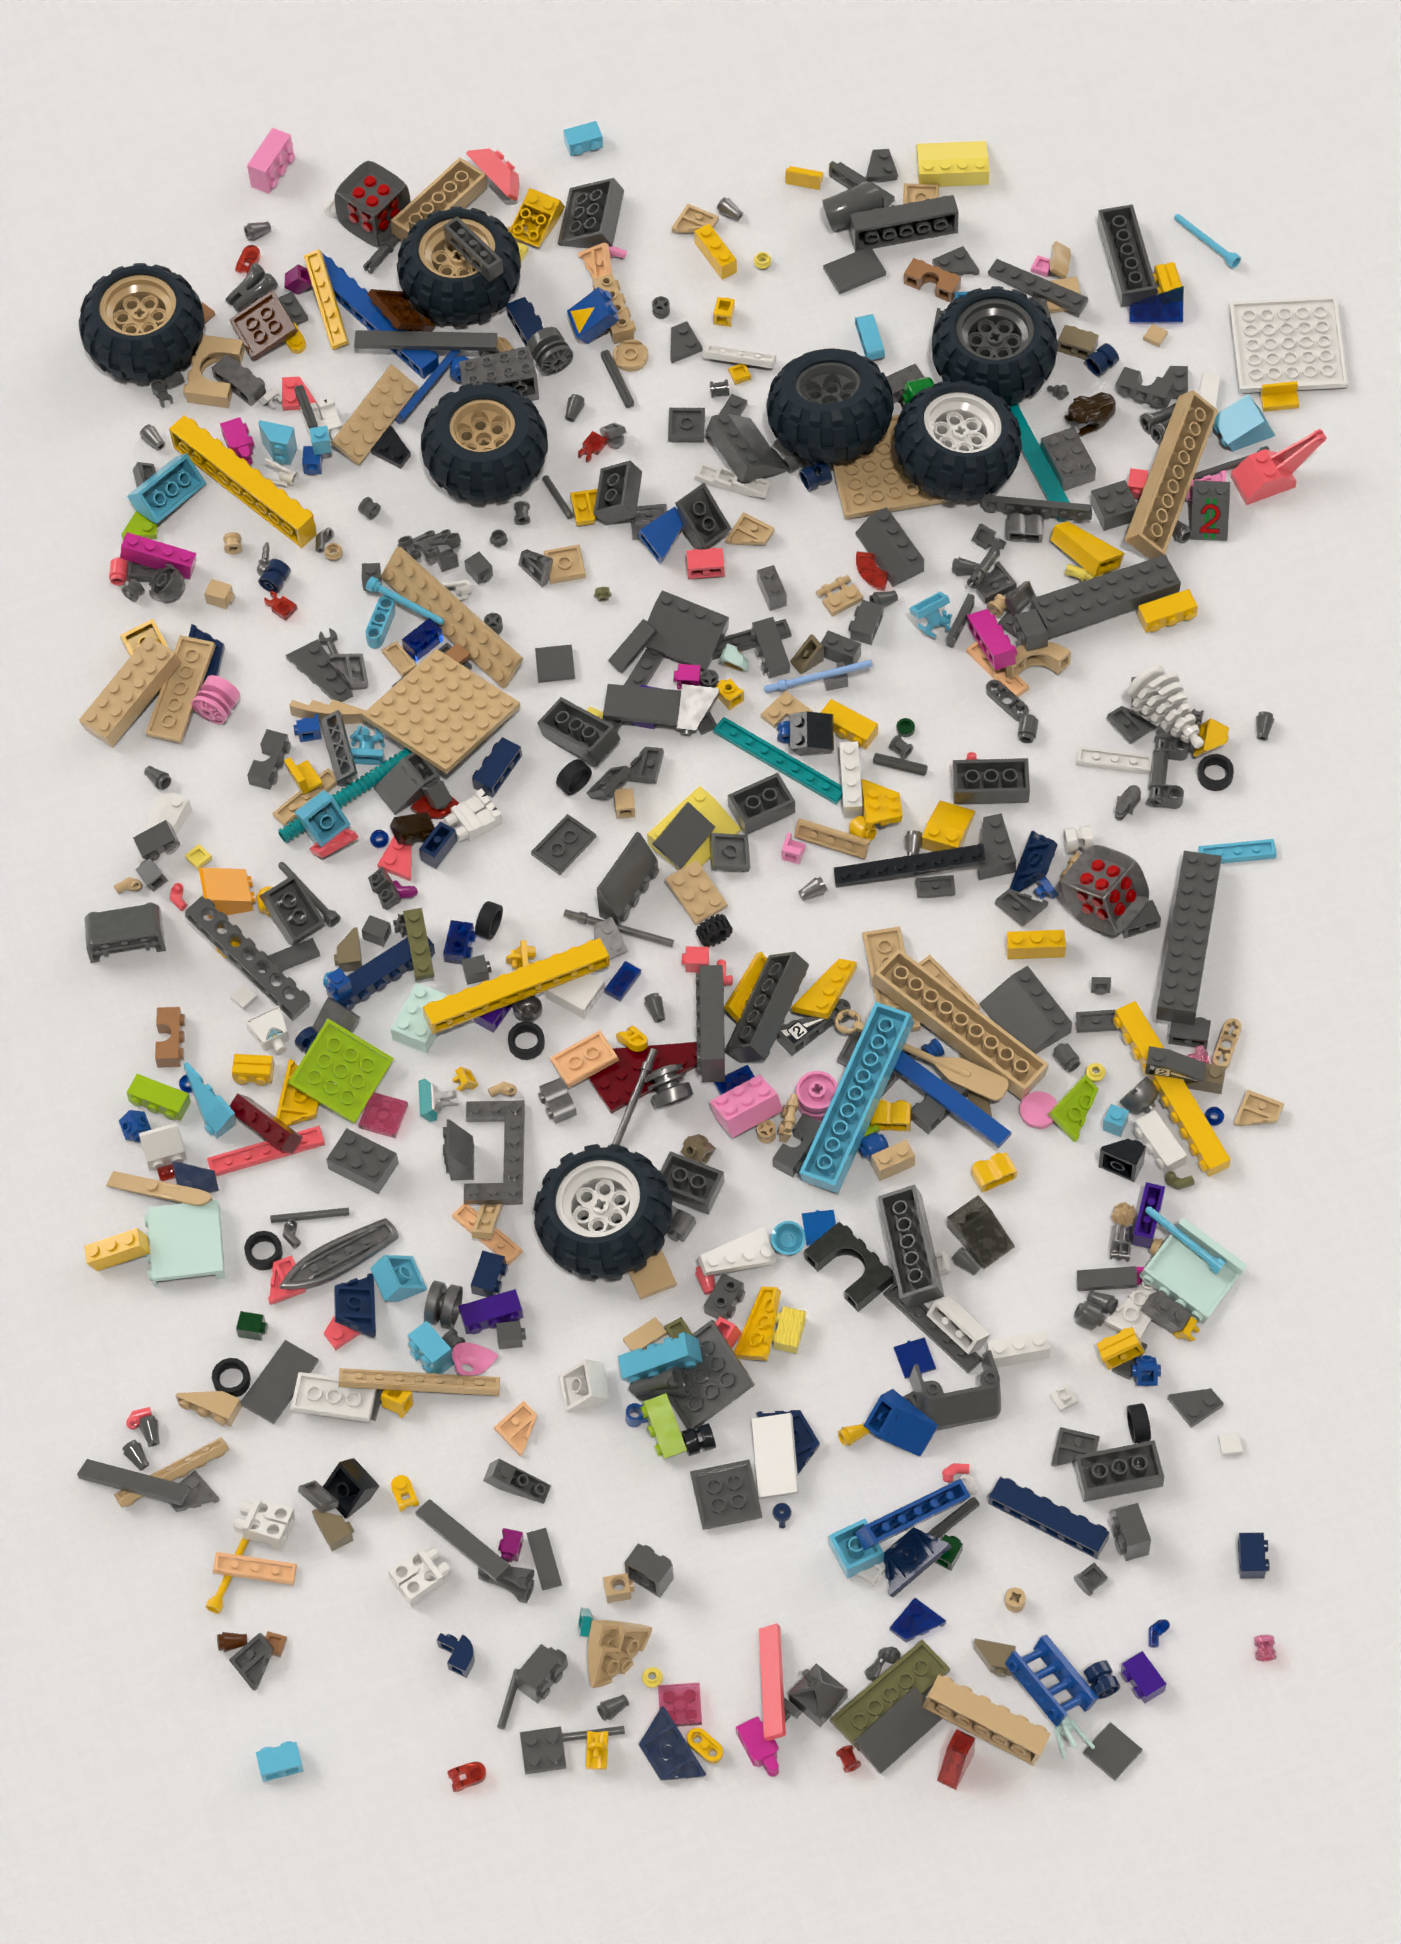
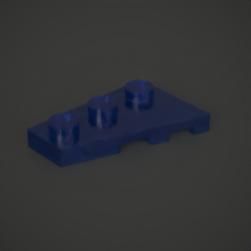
(1159, 308)

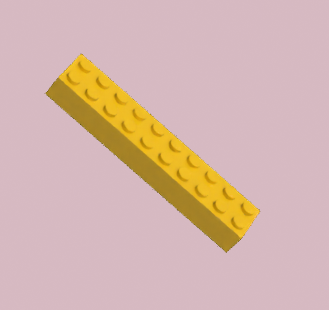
(243, 481)

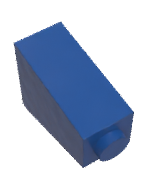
(661, 534)

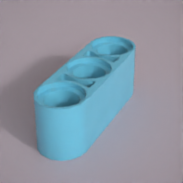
(870, 337)
(380, 629)

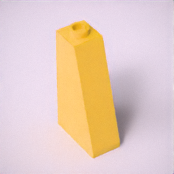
(1086, 549)

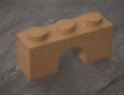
(921, 272)
(169, 1052)

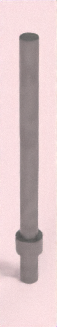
(583, 918)
(647, 1067)

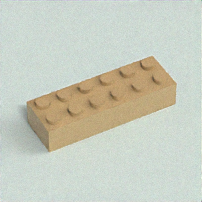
(453, 188)
(130, 691)
(986, 1719)

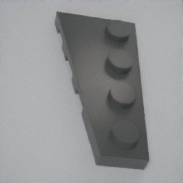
(313, 663)

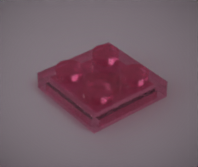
(383, 1115)
(682, 1703)

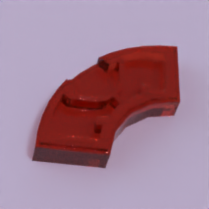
(870, 572)
(423, 805)

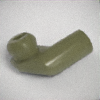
(1174, 1181)

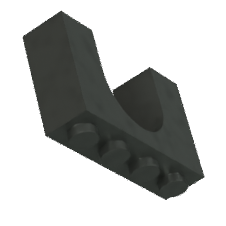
(840, 1242)

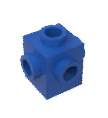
(134, 1123)
(1146, 1371)

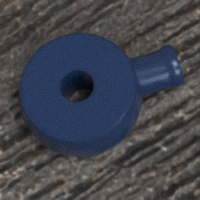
(782, 1517)

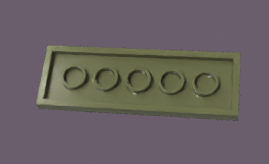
(914, 1669)

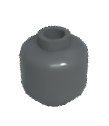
(1089, 1315)

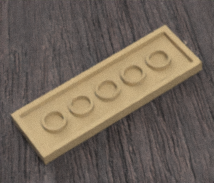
(374, 414)
(174, 701)
(879, 948)

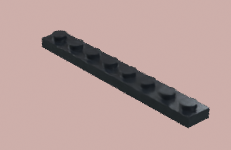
(910, 865)

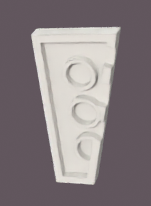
(740, 1254)
(1130, 1313)

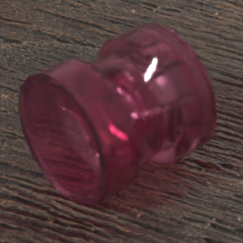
(1265, 1648)

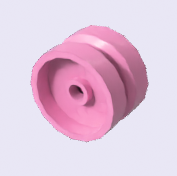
(815, 1093)

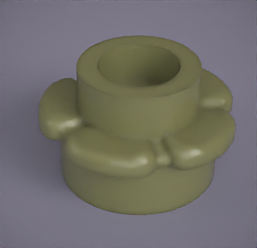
(602, 593)

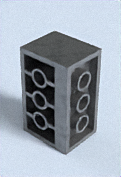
(505, 368)

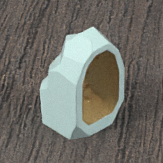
(733, 658)

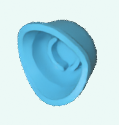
(788, 1238)

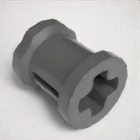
(719, 388)
(521, 509)
(901, 746)

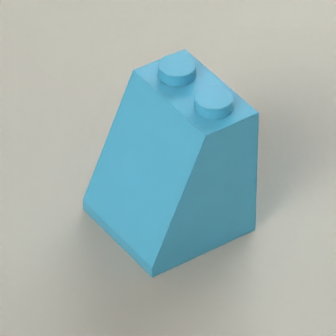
(1242, 424)

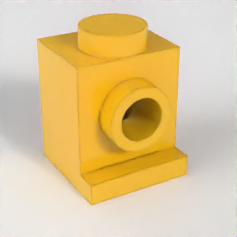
(724, 311)
(730, 693)
(397, 1401)

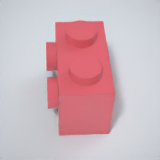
(705, 563)

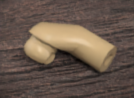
(129, 884)
(503, 1088)

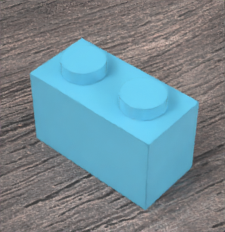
(583, 138)
(279, 1761)

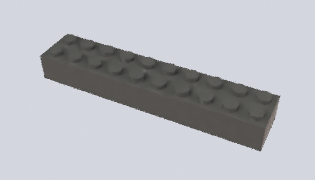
(1188, 938)

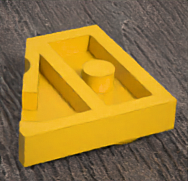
(583, 506)

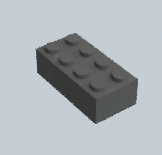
(578, 731)
(991, 781)
(1119, 1471)

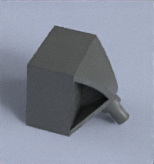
(818, 1694)

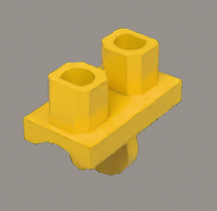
(520, 956)
(597, 1750)

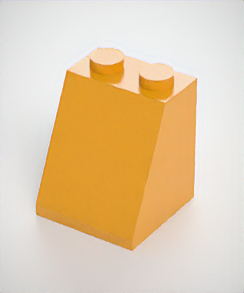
(227, 889)

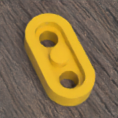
(706, 1745)

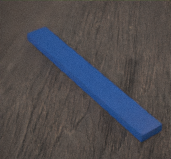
(952, 1100)

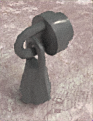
(890, 1655)

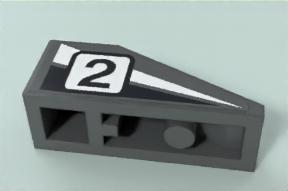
(802, 1032)
(1174, 1065)

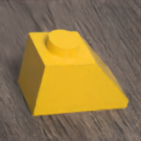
(1214, 736)

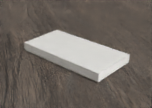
(323, 1397)
(775, 1455)

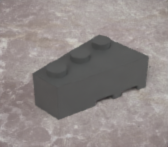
(998, 848)

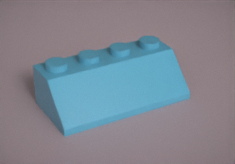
(167, 488)

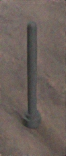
(1226, 466)
(330, 917)

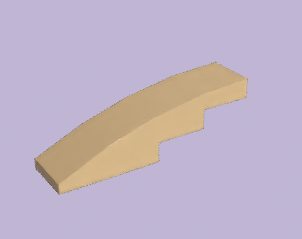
(349, 713)

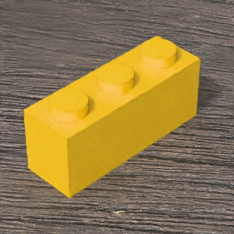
(715, 251)
(1167, 611)
(851, 724)
(1036, 944)
(117, 1249)

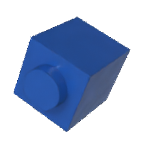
(311, 463)

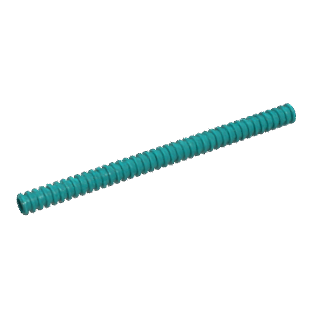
(350, 792)

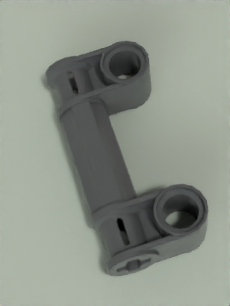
(1159, 768)

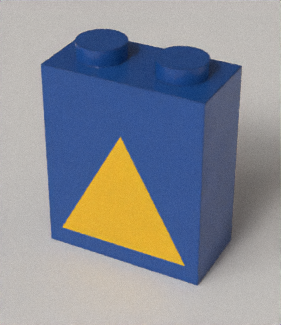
(593, 315)

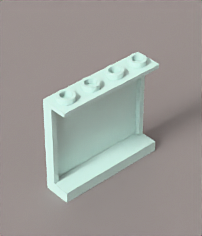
(185, 1241)
(1188, 1277)

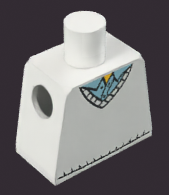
(269, 1030)

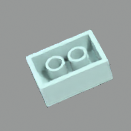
(410, 1025)

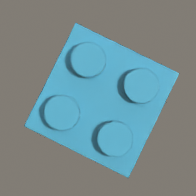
(322, 818)
(430, 1349)
(850, 1551)

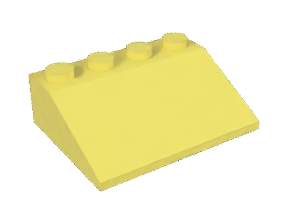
(953, 163)
(708, 808)

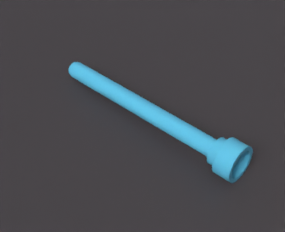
(1231, 259)
(375, 585)
(1214, 1262)

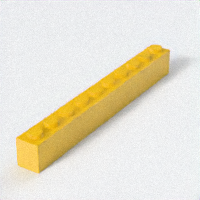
(516, 985)
(1173, 1093)

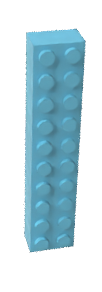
(856, 1097)

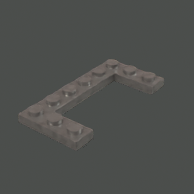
(513, 1176)

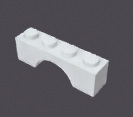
(850, 779)

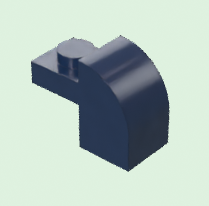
(462, 1654)

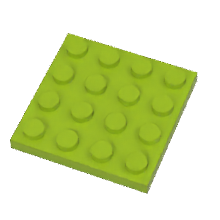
(340, 1071)

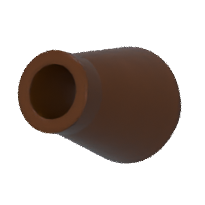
(230, 1641)

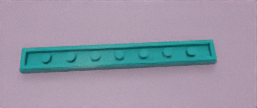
(1038, 462)
(779, 760)

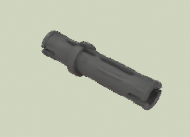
(386, 247)
(980, 572)

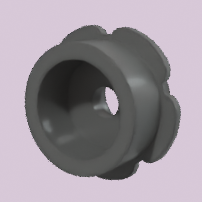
(498, 534)

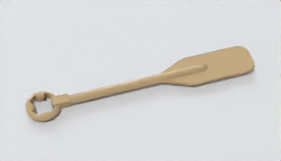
(954, 1069)

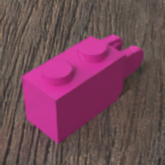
(236, 438)
(757, 1748)

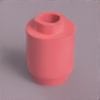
(118, 571)

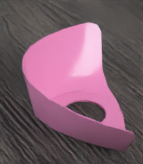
(474, 1355)

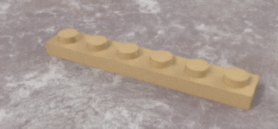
(180, 1468)

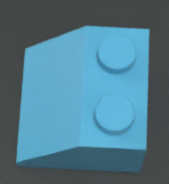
(278, 441)
(398, 1277)

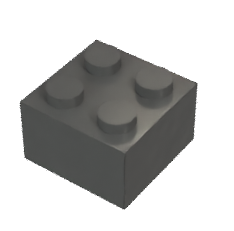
(1113, 505)
(1130, 1532)
(649, 1569)
(539, 1674)

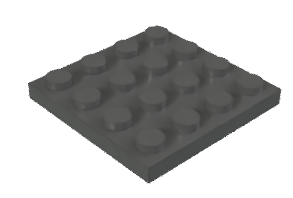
(714, 1381)

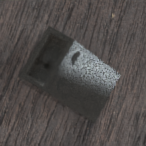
(980, 1232)

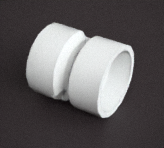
(1072, 841)

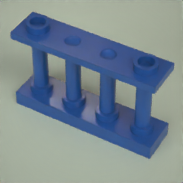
(1064, 1672)

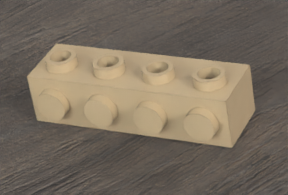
(624, 328)

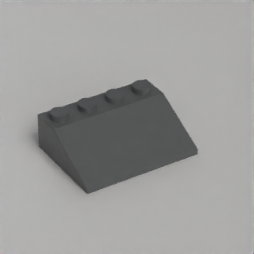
(591, 214)
(743, 447)
(686, 630)
(627, 880)
(1027, 1011)

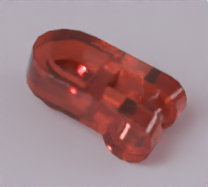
(251, 255)
(474, 1772)

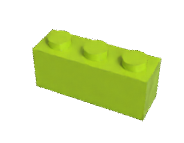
(158, 1097)
(663, 1426)

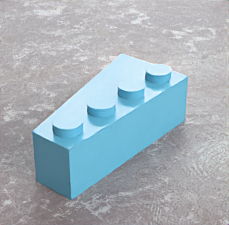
(660, 1357)

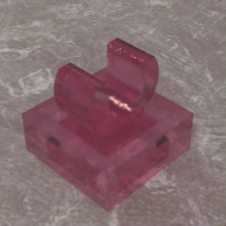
(1201, 1054)

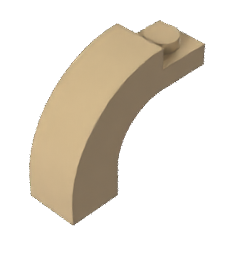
(1053, 657)

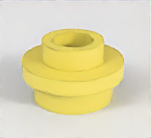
(762, 256)
(1095, 1077)
(655, 1682)

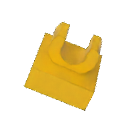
(466, 1078)
(1188, 1328)

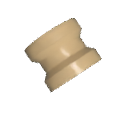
(232, 543)
(998, 605)
(768, 1127)
(1015, 1605)

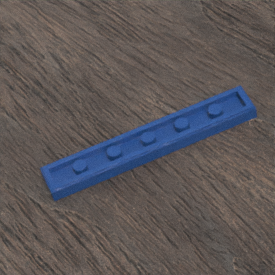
(427, 384)

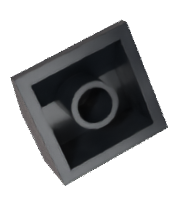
(811, 732)
(1123, 1158)
(350, 1486)

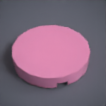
(1035, 1109)

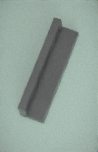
(850, 178)
(335, 748)

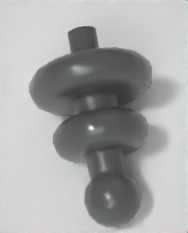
(1060, 391)

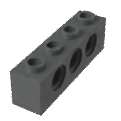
(473, 249)

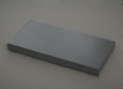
(642, 704)
(277, 1382)
(896, 1730)

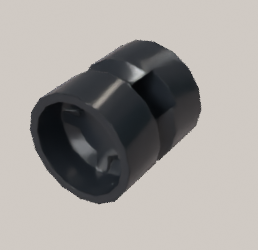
(692, 1442)

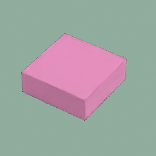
(1041, 266)

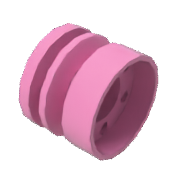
(215, 699)

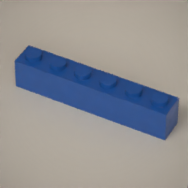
(912, 1514)

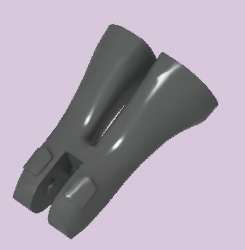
(252, 287)
(1156, 422)
(669, 1382)
(517, 1581)

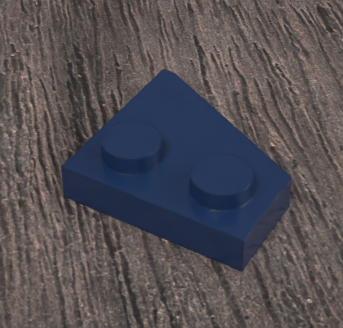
(195, 1177)

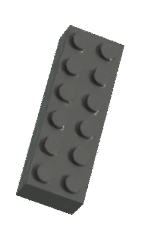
(904, 223)
(1126, 254)
(767, 1007)
(710, 1023)
(911, 1246)

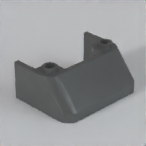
(959, 1406)

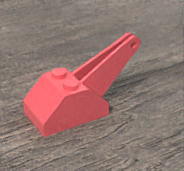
(1271, 472)

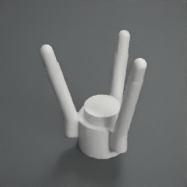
(287, 475)
(461, 588)

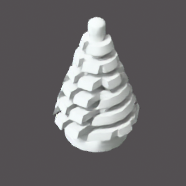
(1161, 699)

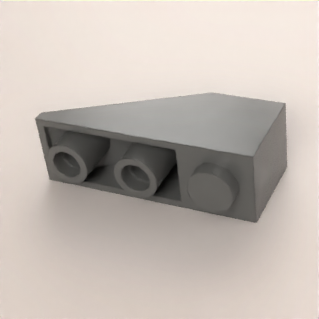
(516, 1481)

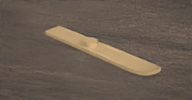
(158, 1189)

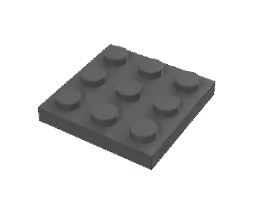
(726, 1494)

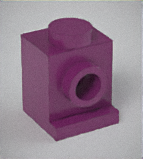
(511, 1544)

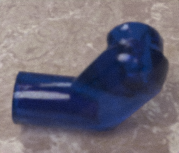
(1157, 1630)

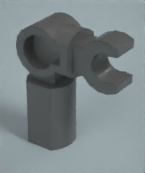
(159, 387)

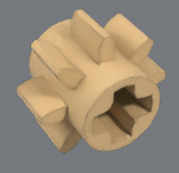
(1123, 1214)

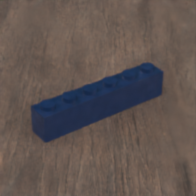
(379, 972)
(1049, 1517)

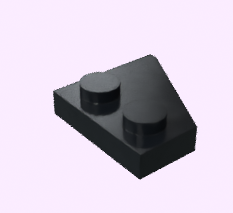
(391, 448)

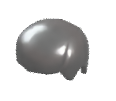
(528, 1008)

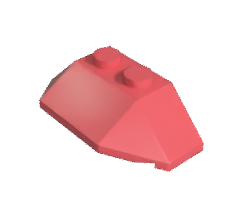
(498, 170)

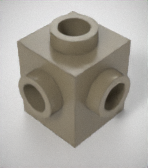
(698, 1148)

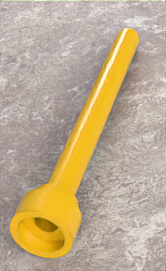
(215, 1603)

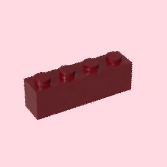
(265, 1123)

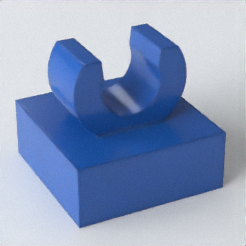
(1045, 889)

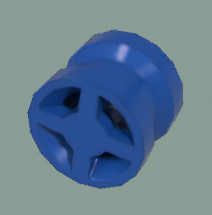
(784, 732)
(933, 1048)

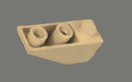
(213, 1404)

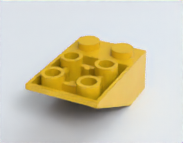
(540, 214)

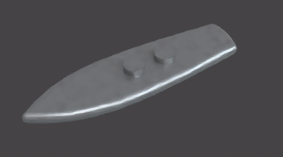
(340, 1255)

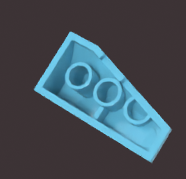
(214, 1110)

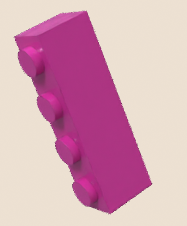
(157, 554)
(992, 639)

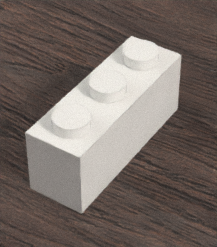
(1160, 1142)
(958, 1324)
(1020, 1349)

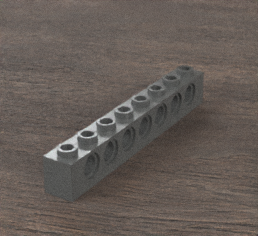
(203, 907)

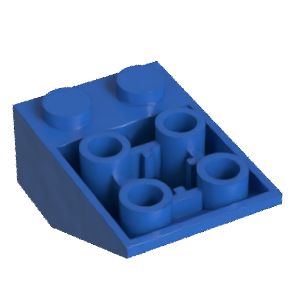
(900, 1423)

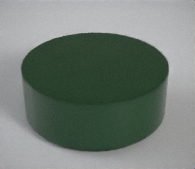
(905, 727)

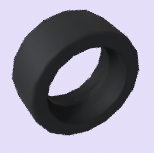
(1220, 760)
(573, 777)
(489, 920)
(522, 1027)
(254, 1239)
(226, 1364)
(1138, 1423)

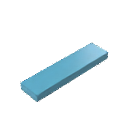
(1242, 851)

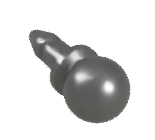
(264, 561)

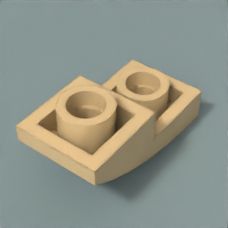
(1061, 260)

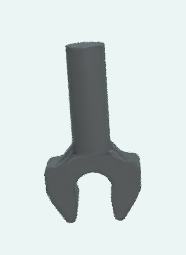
(329, 641)

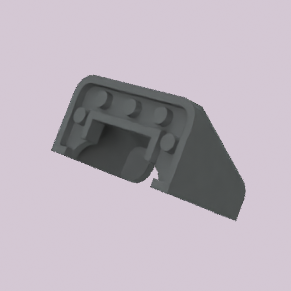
(124, 929)

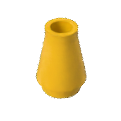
(851, 1434)

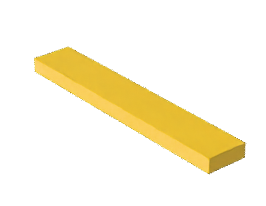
(326, 299)

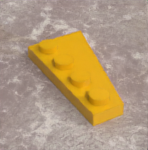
(743, 990)
(826, 991)
(759, 1328)

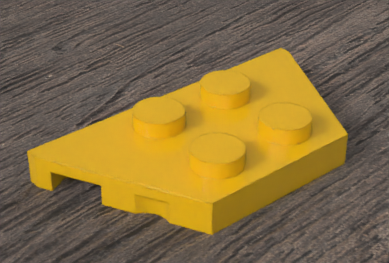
(880, 804)
(294, 1105)

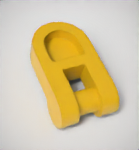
(296, 343)
(633, 1039)
(401, 1487)

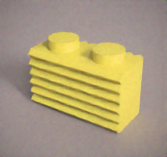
(789, 1329)

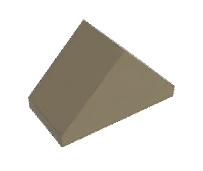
(808, 655)

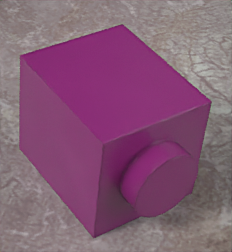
(297, 279)

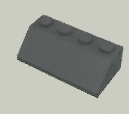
(891, 546)

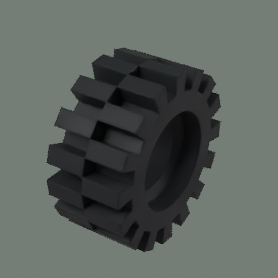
(714, 930)

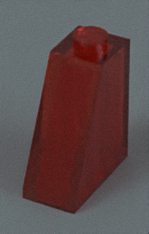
(956, 1759)

